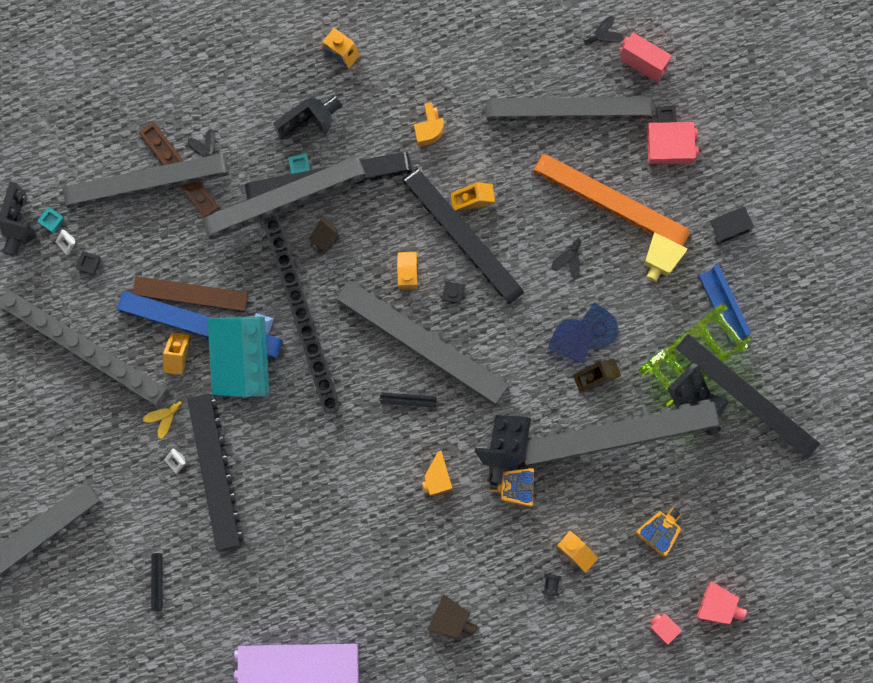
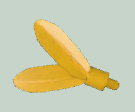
(165, 415)

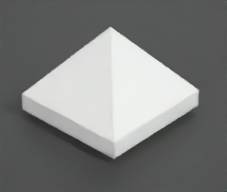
(70, 240)
(178, 457)

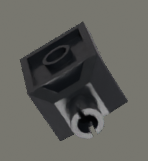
(312, 109)
(10, 217)
(692, 388)
(506, 446)

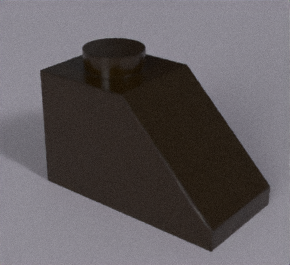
(323, 236)
(597, 375)

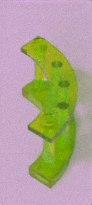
(700, 328)

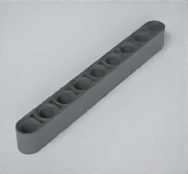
(574, 108)
(146, 180)
(284, 198)

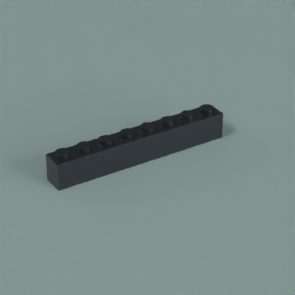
(214, 472)

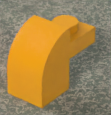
(429, 131)

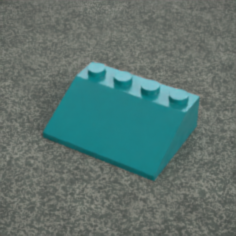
(238, 356)

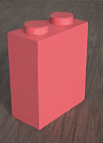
(644, 57)
(672, 143)

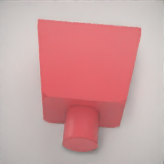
(720, 606)

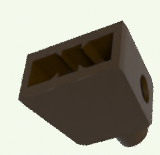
(451, 619)

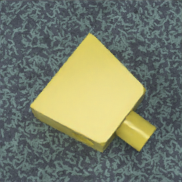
(662, 256)

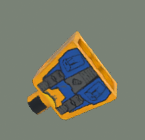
(339, 46)
(516, 487)
(660, 531)

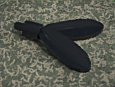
(601, 33)
(208, 148)
(569, 256)

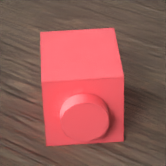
(664, 628)

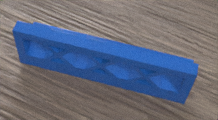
(720, 292)

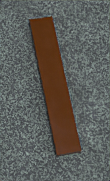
(168, 155)
(190, 294)

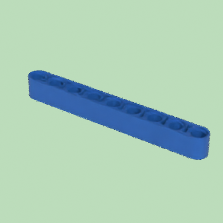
(177, 317)

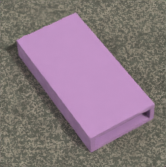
(297, 663)

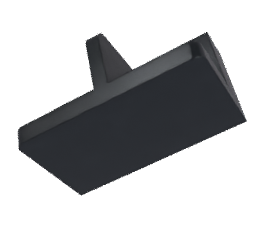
(731, 225)

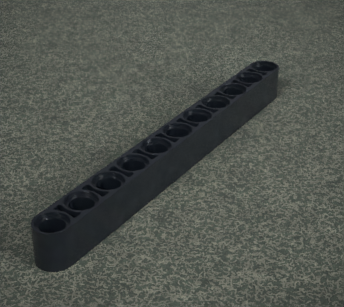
(301, 305)

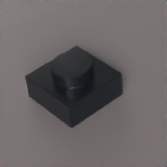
(666, 114)
(88, 263)
(452, 292)

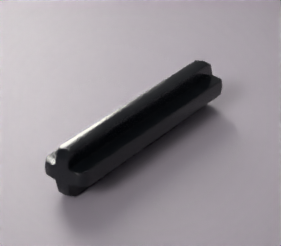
(406, 399)
(156, 582)

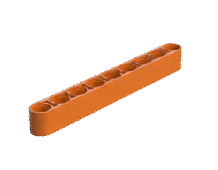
(607, 198)

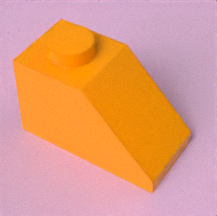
(473, 196)
(407, 270)
(176, 353)
(437, 477)
(577, 551)

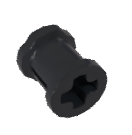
(551, 585)

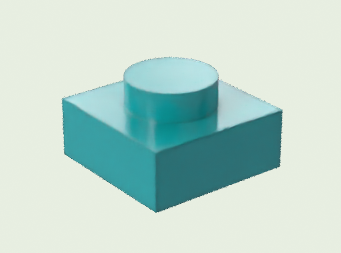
(299, 163)
(51, 220)

